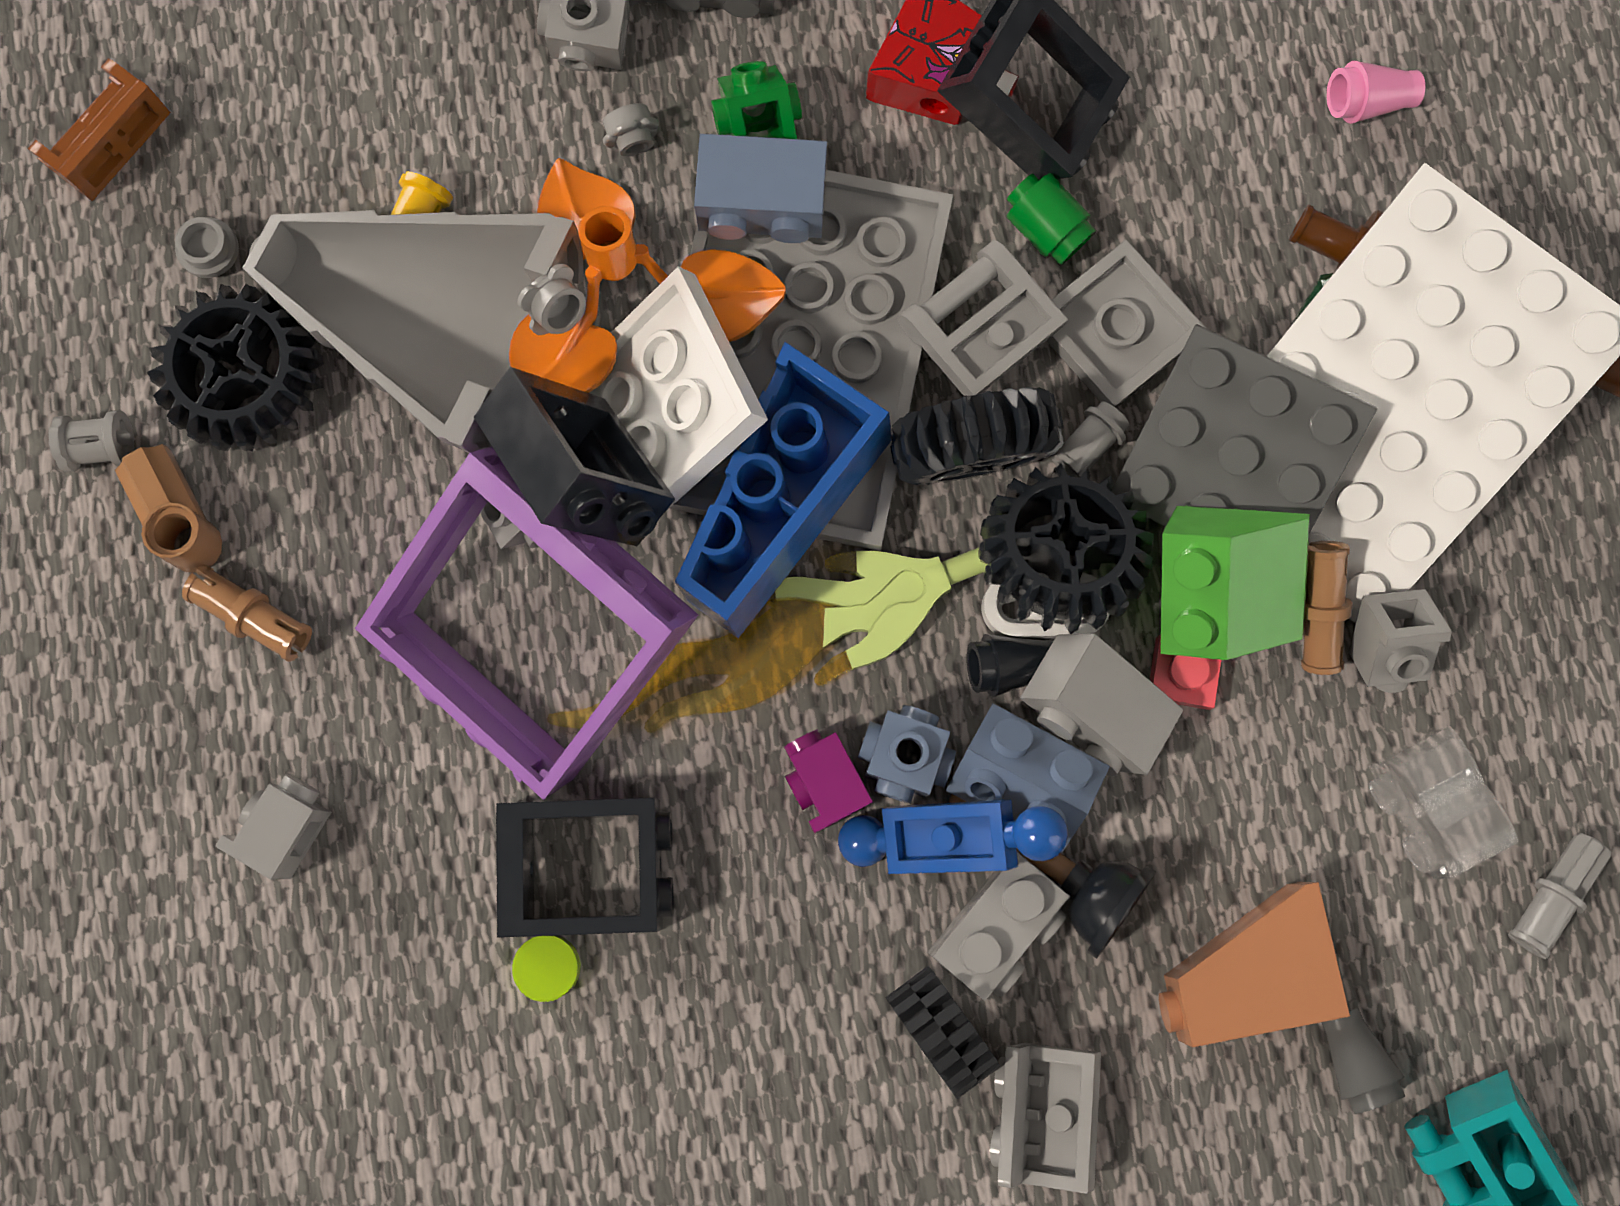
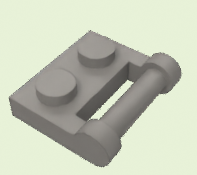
(997, 334)

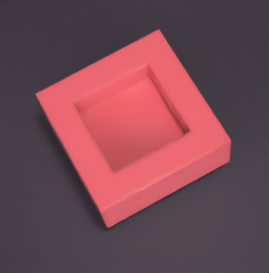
(1185, 678)

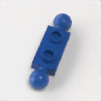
(953, 837)

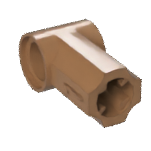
(167, 508)

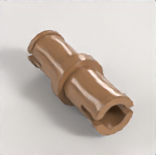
(1326, 607)
(247, 613)

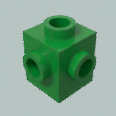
(753, 85)

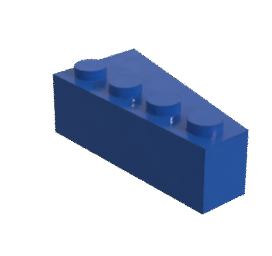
(781, 489)

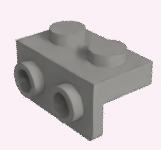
(1047, 1117)

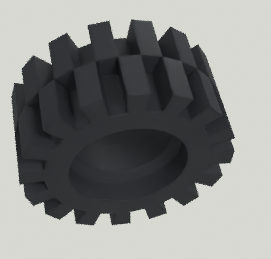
(943, 1032)

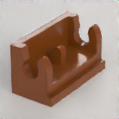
(105, 133)

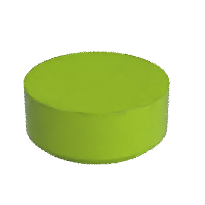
(546, 968)

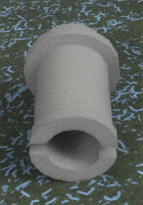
(1092, 439)

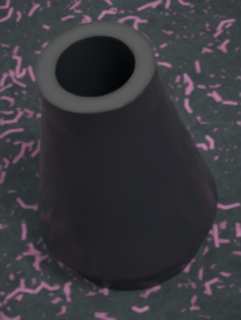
(1003, 662)

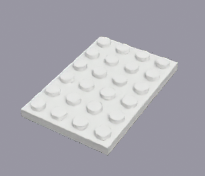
(1466, 352)

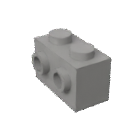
(1101, 703)
(998, 927)

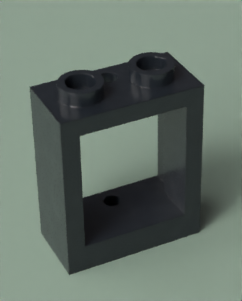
(985, 56)
(573, 463)
(516, 867)

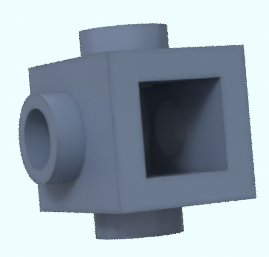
(900, 779)

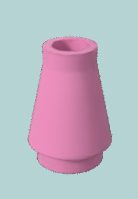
(1372, 90)

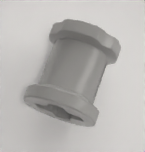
(70, 438)

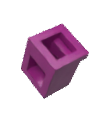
(825, 779)

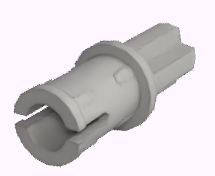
(1560, 895)

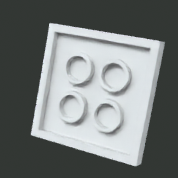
(680, 384)

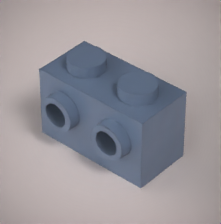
(760, 187)
(1029, 768)

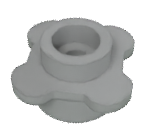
(553, 301)

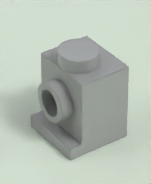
(1393, 655)
(277, 828)

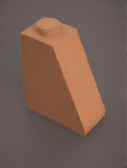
(1259, 974)

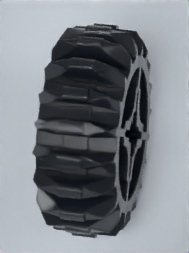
(253, 325)
(976, 435)
(1093, 528)

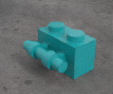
(1503, 1143)

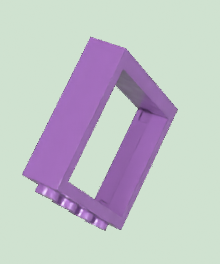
(458, 686)

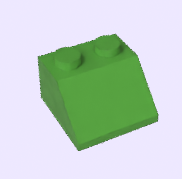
(1232, 581)

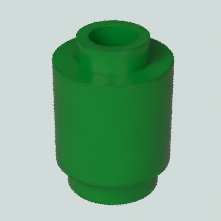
(1049, 217)

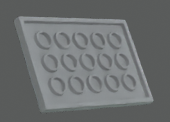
(843, 313)

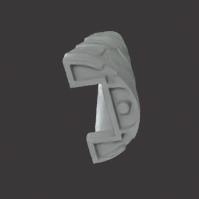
(415, 298)

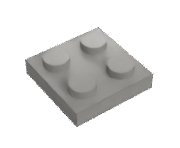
(1120, 325)

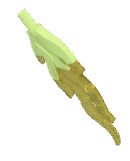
(803, 621)

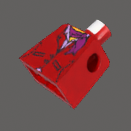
(920, 54)

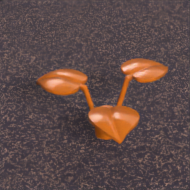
(604, 215)

